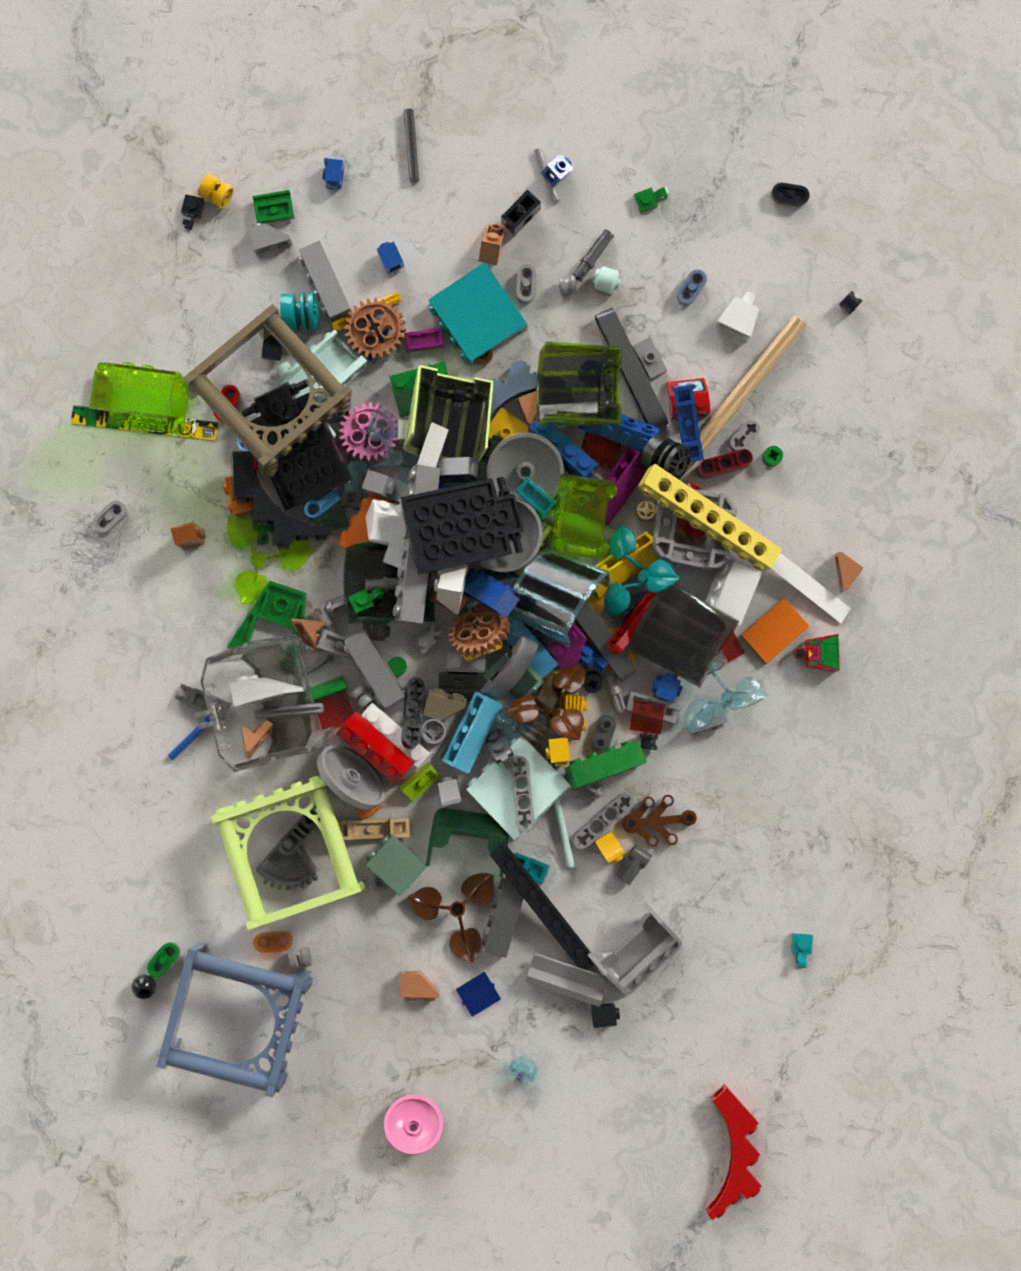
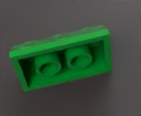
(404, 384)

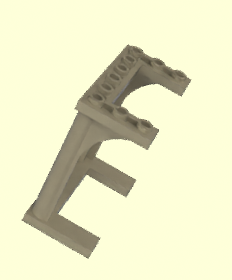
(265, 454)

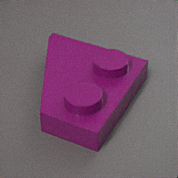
(565, 655)

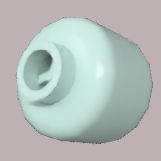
(606, 280)

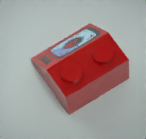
(701, 396)

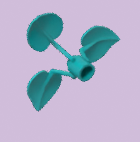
(657, 578)

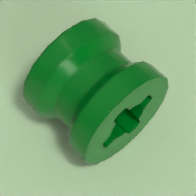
(768, 458)

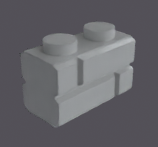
(457, 663)

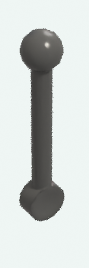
(330, 658)

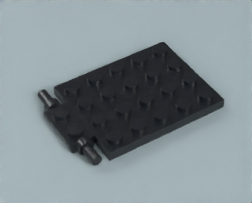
(311, 465)
(461, 525)

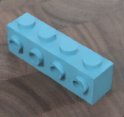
(474, 729)

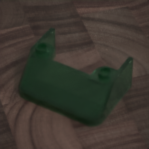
(464, 823)

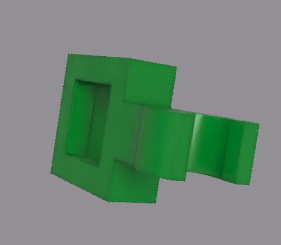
(648, 199)
(363, 602)

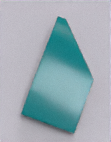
(537, 869)

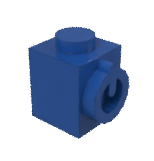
(667, 687)

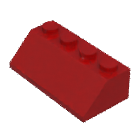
(375, 748)

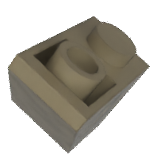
(442, 705)

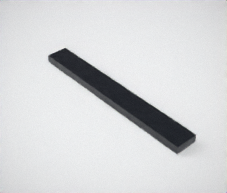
(542, 906)

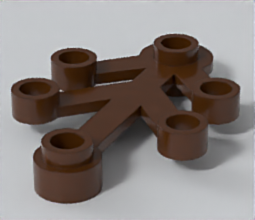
(655, 821)

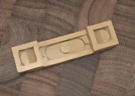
(374, 828)

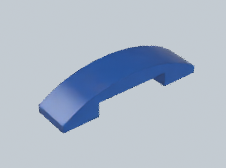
(688, 421)

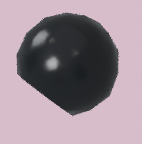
(143, 986)

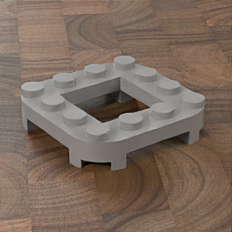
(684, 554)

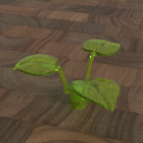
(250, 584)

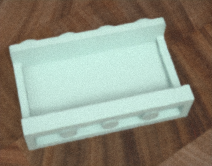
(335, 357)

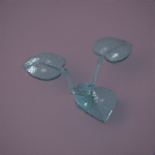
(381, 426)
(747, 693)

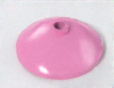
(417, 1112)

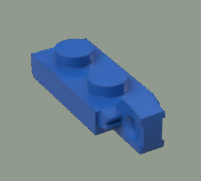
(592, 658)

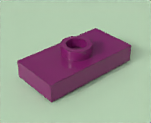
(424, 340)

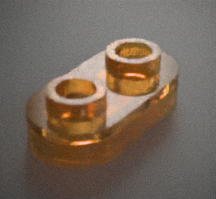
(273, 941)

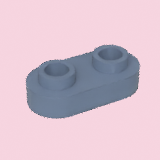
(691, 288)

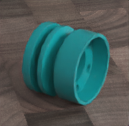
(299, 312)

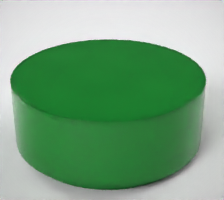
(397, 665)

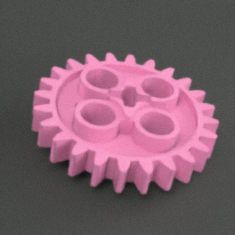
(353, 428)

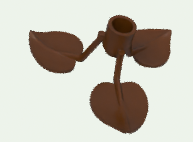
(563, 722)
(478, 889)

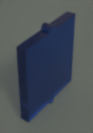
(478, 994)

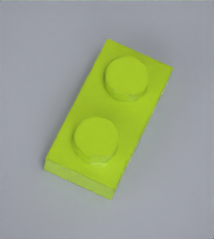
(420, 781)

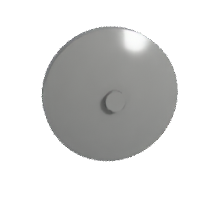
(526, 456)
(530, 541)
(351, 777)

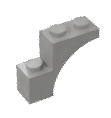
(384, 486)

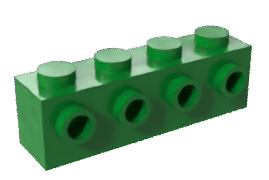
(605, 765)

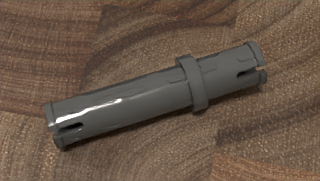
(588, 261)

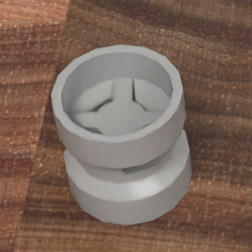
(364, 700)
(300, 957)

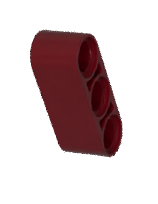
(732, 458)

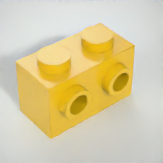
(558, 751)

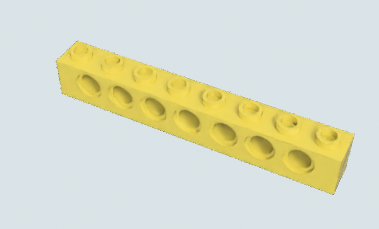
(720, 518)

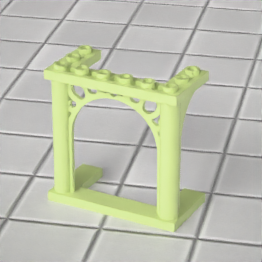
(227, 824)

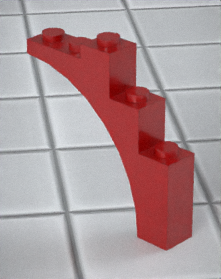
(743, 1153)

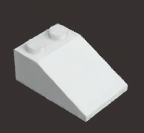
(256, 690)

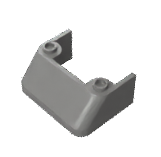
(641, 955)

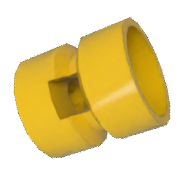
(217, 192)

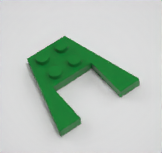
(275, 604)

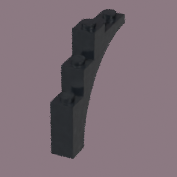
(264, 511)

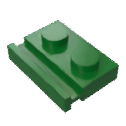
(273, 207)

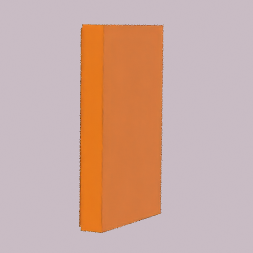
(775, 630)

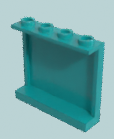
(476, 313)

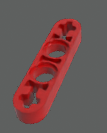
(626, 631)

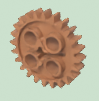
(389, 321)
(478, 631)

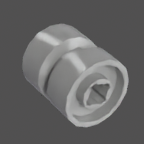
(433, 731)

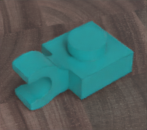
(801, 945)

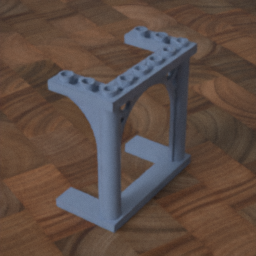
(288, 984)

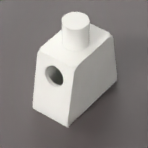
(740, 316)

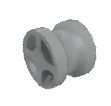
(567, 285)

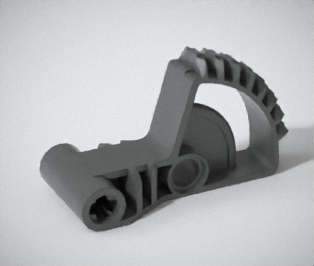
(291, 858)

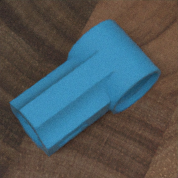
(323, 502)

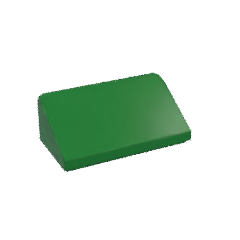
(328, 688)

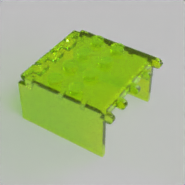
(140, 397)

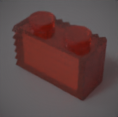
(601, 449)

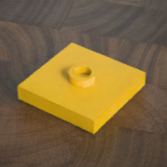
(506, 424)

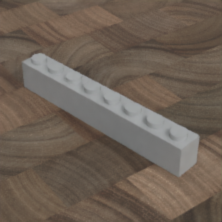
(413, 587)

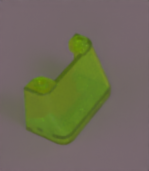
(581, 516)

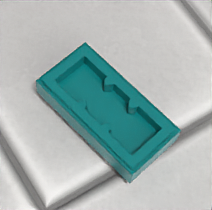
(535, 496)

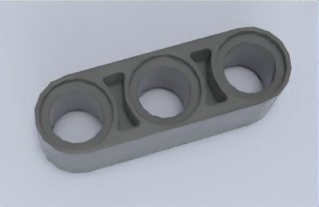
(457, 470)

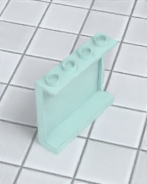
(495, 788)

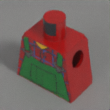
(820, 653)

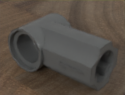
(636, 860)

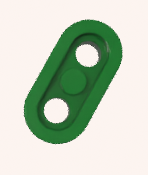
(164, 959)

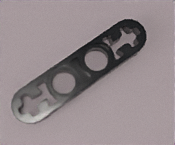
(415, 713)

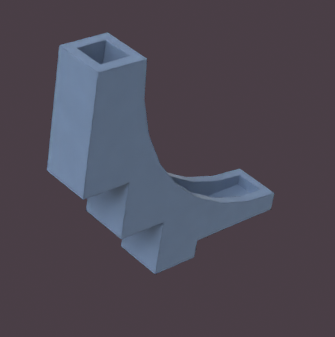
(519, 384)

